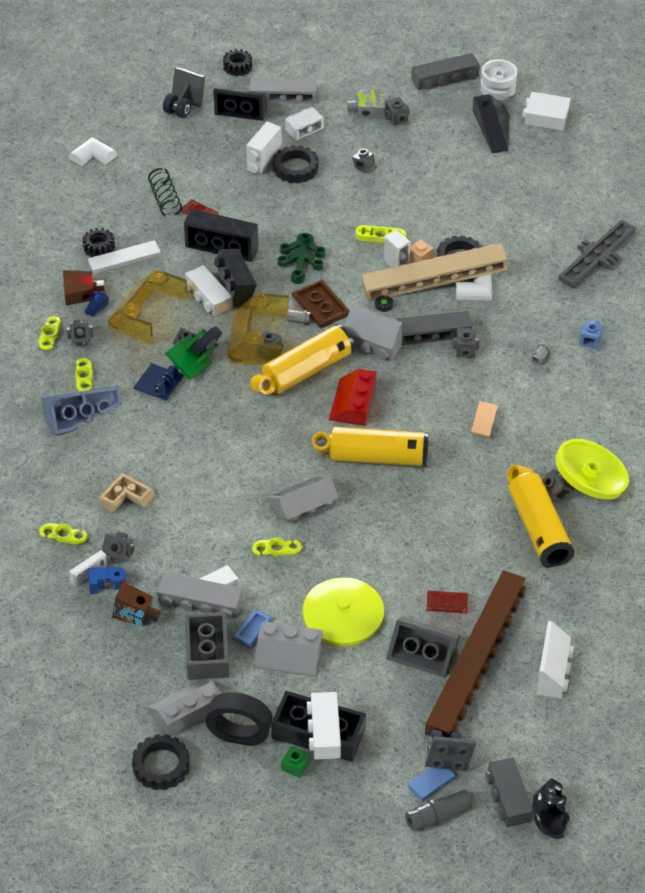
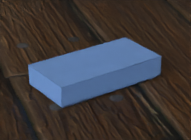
(249, 631)
(430, 782)

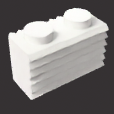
(304, 123)
(396, 249)

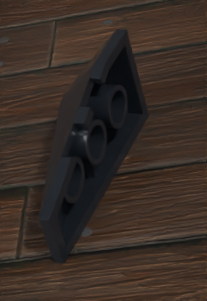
(493, 121)

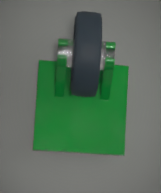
(189, 354)

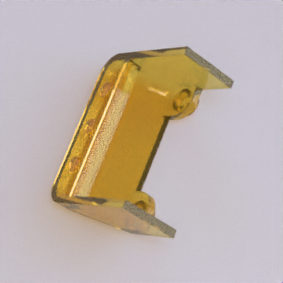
(125, 316)
(247, 346)

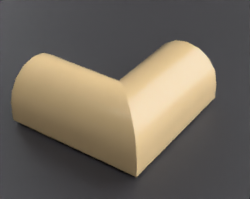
(124, 488)

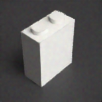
(546, 111)
(263, 147)

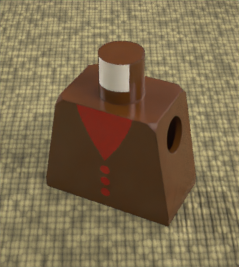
(80, 286)

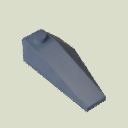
(70, 409)

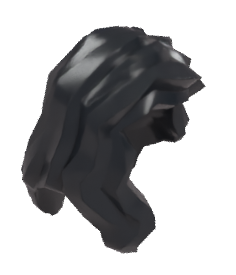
(550, 809)

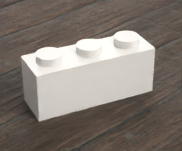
(208, 291)
(324, 725)

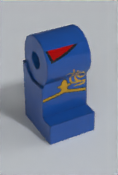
(106, 578)

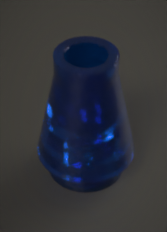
(97, 303)

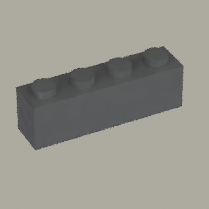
(445, 71)
(433, 327)

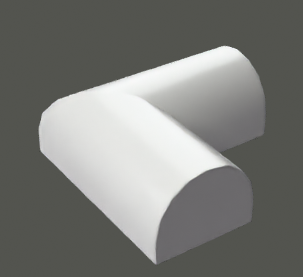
(92, 149)
(477, 290)

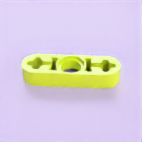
(375, 230)

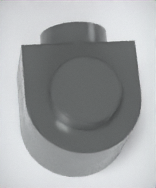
(363, 160)

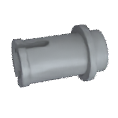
(298, 316)
(542, 350)

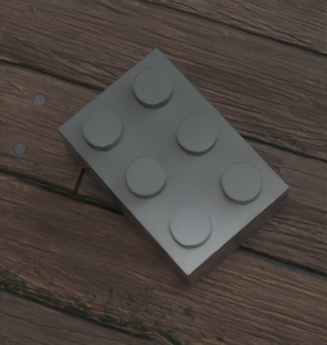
(206, 645)

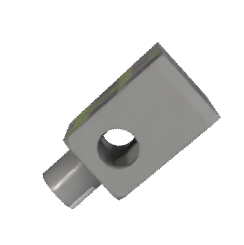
(368, 104)

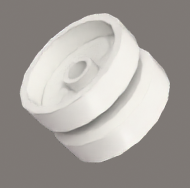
(498, 79)

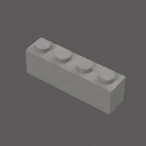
(285, 90)
(199, 594)

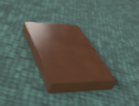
(321, 303)

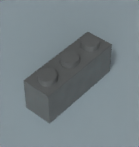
(509, 792)

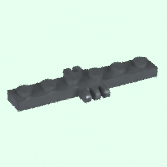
(597, 254)

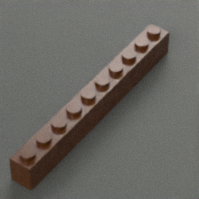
(476, 654)

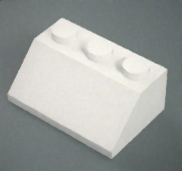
(554, 662)

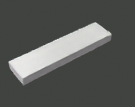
(124, 257)

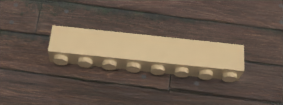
(435, 271)

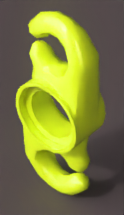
(49, 338)
(84, 369)
(70, 538)
(268, 544)

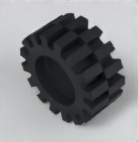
(237, 68)
(98, 235)

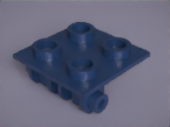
(159, 381)

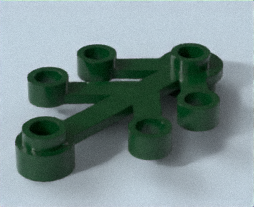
(303, 241)

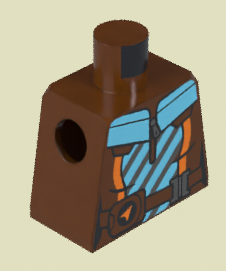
(134, 606)

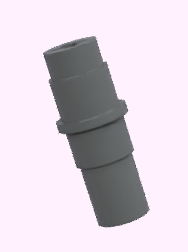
(438, 810)

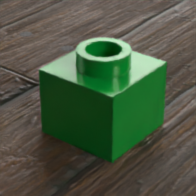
(295, 762)

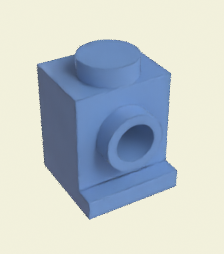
(591, 330)

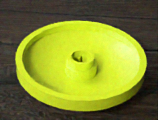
(591, 469)
(344, 610)

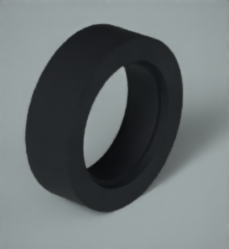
(243, 705)

